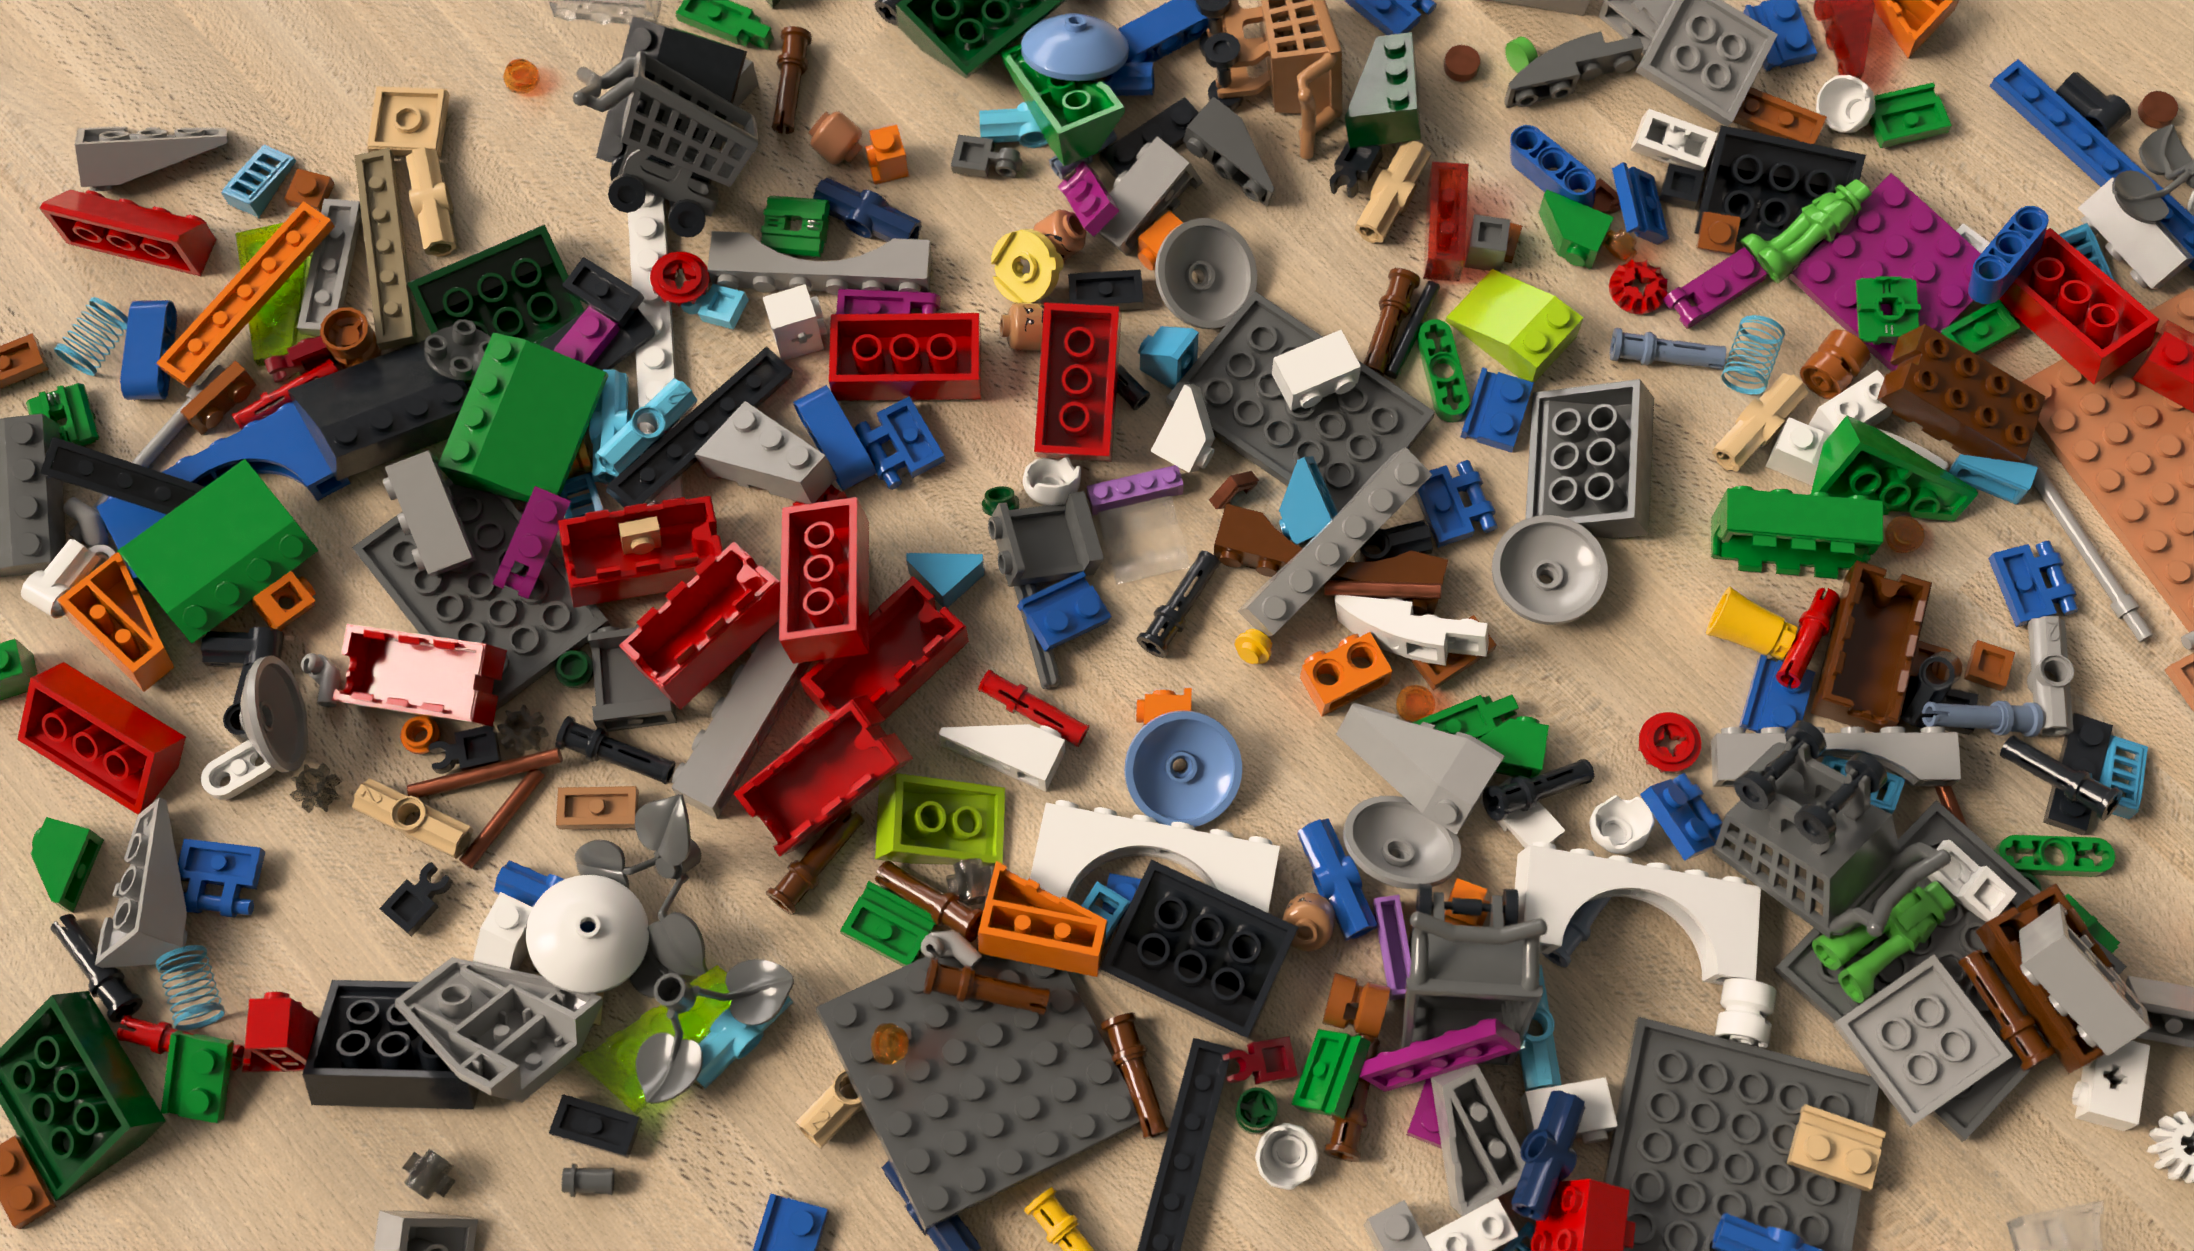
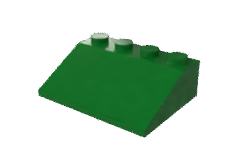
(521, 420)
(217, 551)

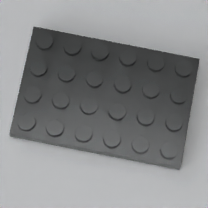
(1343, 432)
(470, 608)

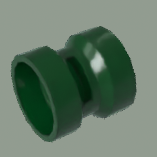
(1258, 1103)

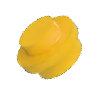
(1253, 646)

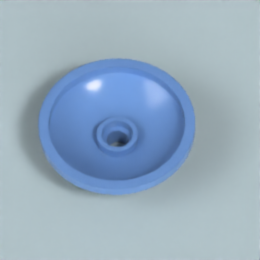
(1074, 47)
(1202, 787)

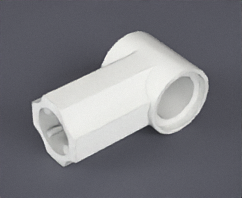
(62, 574)

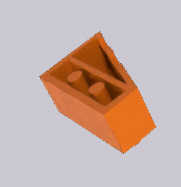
(1913, 20)
(117, 622)
(1039, 928)

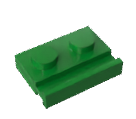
(1908, 115)
(888, 925)
(1331, 1073)
(197, 1076)

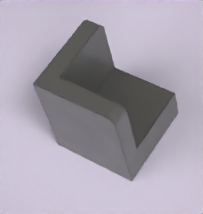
(1487, 243)

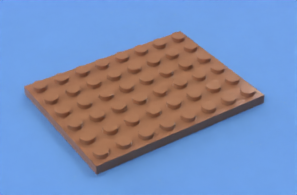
(2131, 460)

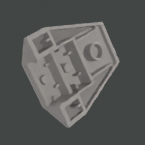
(499, 1025)

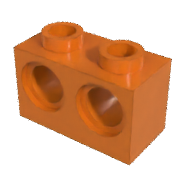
(1351, 681)

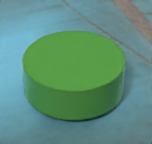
(1520, 53)

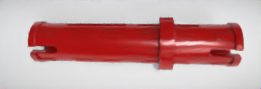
(248, 413)
(1813, 626)
(1019, 700)
(158, 1037)

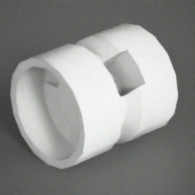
(1746, 1012)

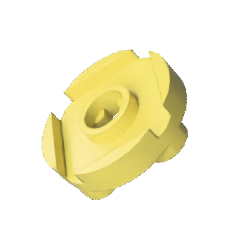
(1043, 260)

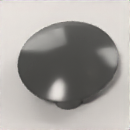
(456, 350)

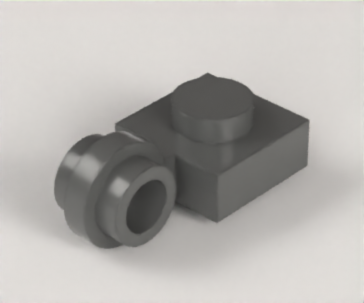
(976, 154)

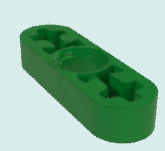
(1448, 355)
(2082, 867)

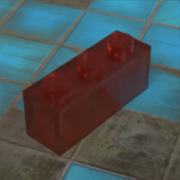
(1446, 221)

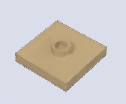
(408, 119)

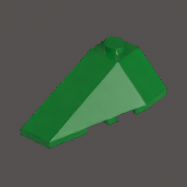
(1070, 114)
(1872, 464)

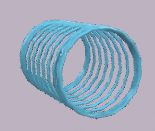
(61, 347)
(1752, 370)
(199, 1007)

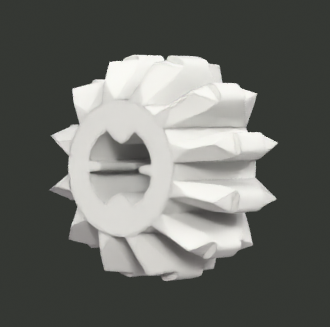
(2169, 1146)

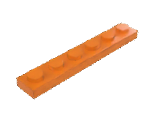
(245, 294)

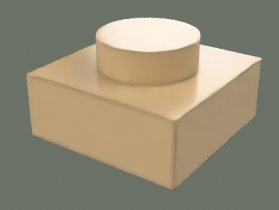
(640, 536)

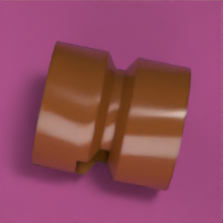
(349, 337)
(1835, 364)
(1371, 1007)

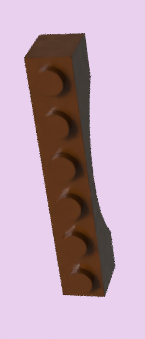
(1253, 542)

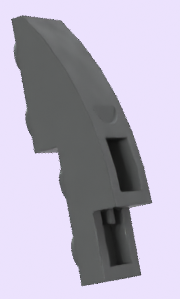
(1559, 69)

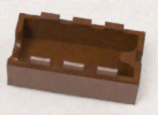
(1960, 397)
(1871, 648)
(2003, 943)

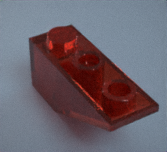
(1847, 32)

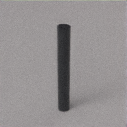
(1412, 329)

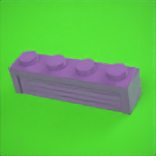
(1135, 489)
(1393, 944)

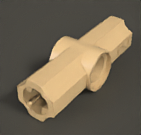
(1393, 191)
(431, 202)
(1760, 422)
(394, 807)
(829, 1113)

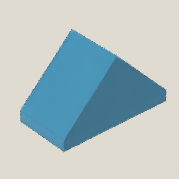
(946, 574)

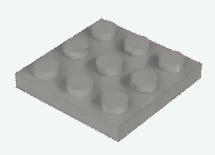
(1707, 55)
(1922, 1040)

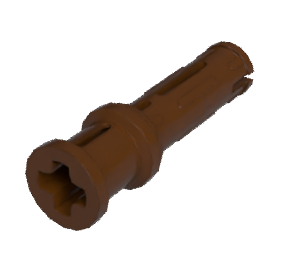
(792, 65)
(1394, 307)
(804, 874)
(944, 907)
(966, 984)
(2015, 1026)
(1130, 1056)
(1348, 1131)

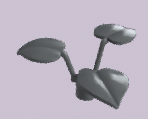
(2161, 155)
(666, 830)
(672, 1065)

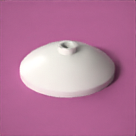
(584, 960)

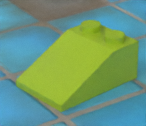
(1516, 324)
(939, 821)

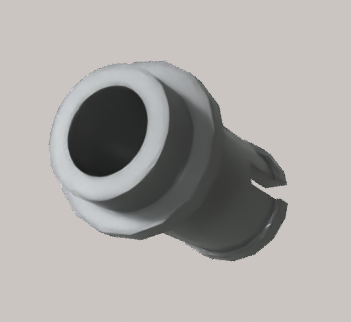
(588, 1180)

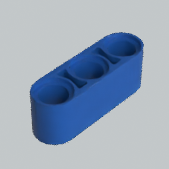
(1163, 30)
(1548, 154)
(2008, 254)
(148, 337)
(834, 437)

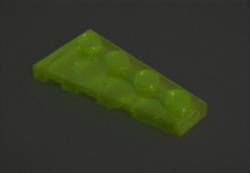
(277, 321)
(615, 1059)

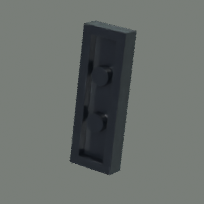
(1168, 126)
(2081, 750)

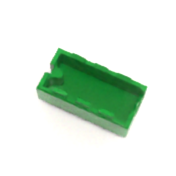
(1795, 530)

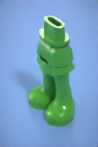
(1817, 222)
(1907, 926)

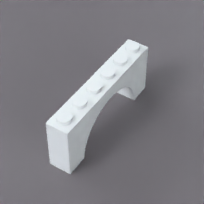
(1080, 840)
(1714, 912)

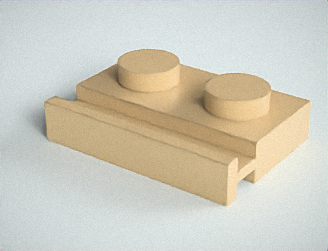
(1836, 1148)

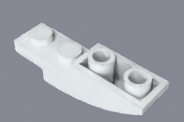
(1411, 636)

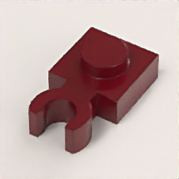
(301, 358)
(1267, 1060)

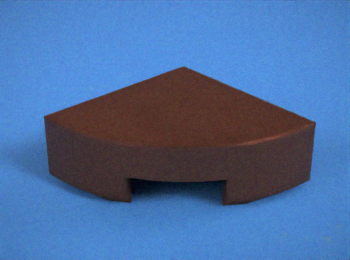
(1606, 198)
(1234, 483)

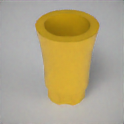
(1751, 625)

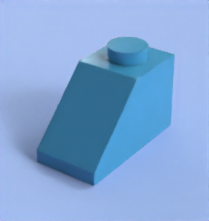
(1169, 354)
(1306, 504)

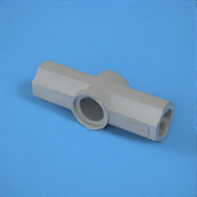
(2050, 654)

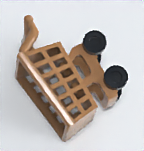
(1299, 79)

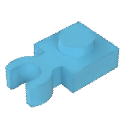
(719, 306)

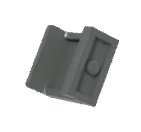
(1046, 541)
(622, 692)

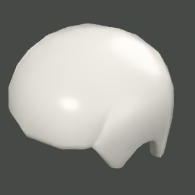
(1846, 103)
(1051, 480)
(1621, 824)
(1286, 1156)

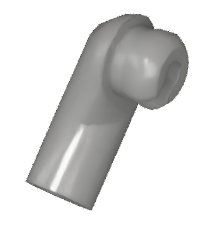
(90, 521)
(325, 674)
(950, 944)

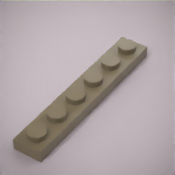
(385, 249)

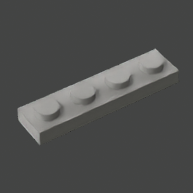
(330, 265)

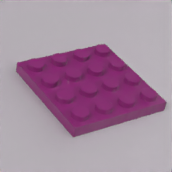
(1891, 238)

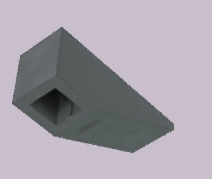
(1225, 143)

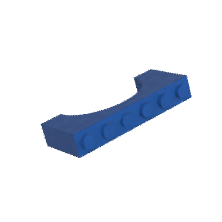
(270, 445)

